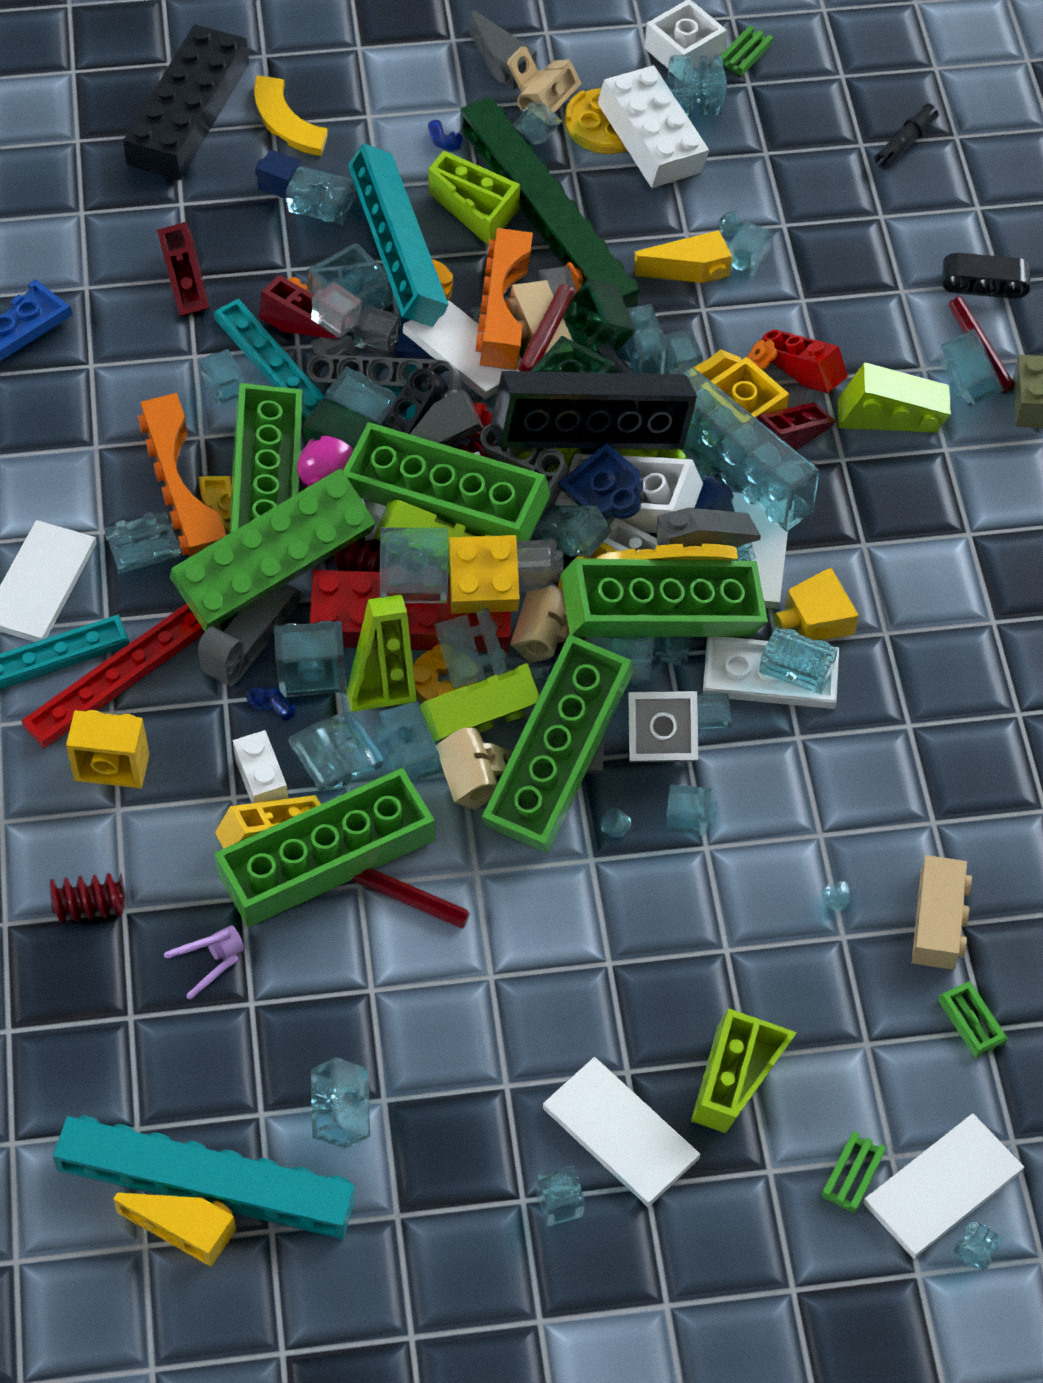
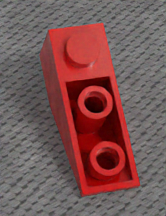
(808, 361)

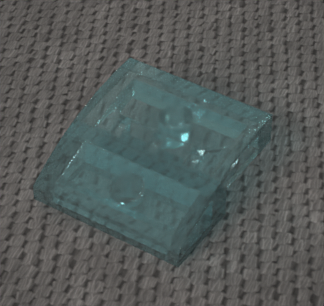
(336, 751)

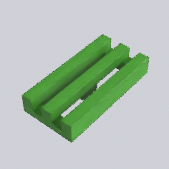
(740, 49)
(987, 1044)
(865, 1147)

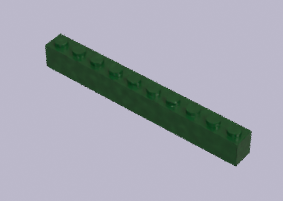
(543, 198)

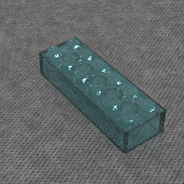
(749, 455)

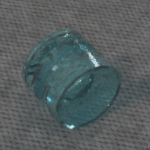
(698, 84)

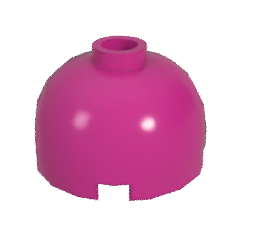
(321, 459)

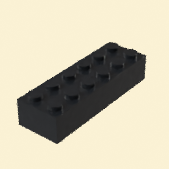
(186, 102)
(592, 410)

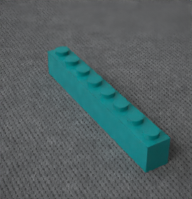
(397, 236)
(191, 1170)

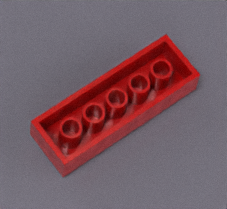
(345, 597)

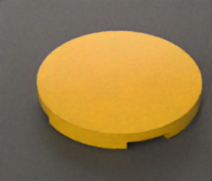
(590, 126)

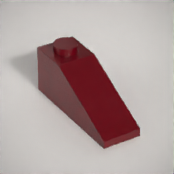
(183, 268)
(290, 309)
(798, 424)

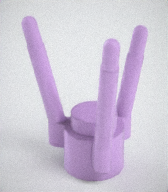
(222, 944)

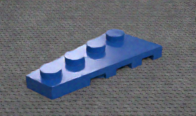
(30, 318)

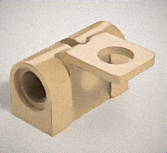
(549, 85)
(541, 624)
(471, 766)

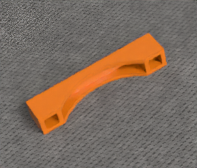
(502, 332)
(167, 431)

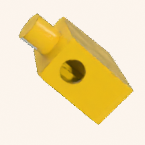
(818, 608)

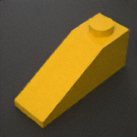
(689, 259)
(252, 818)
(184, 1222)

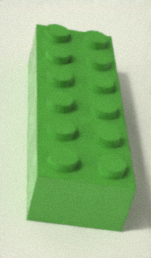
(264, 450)
(447, 482)
(272, 549)
(663, 598)
(558, 744)
(325, 847)

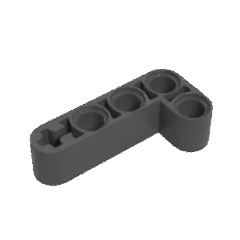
(232, 651)

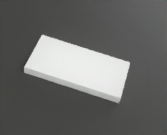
(454, 341)
(768, 551)
(42, 579)
(734, 669)
(621, 1131)
(943, 1185)

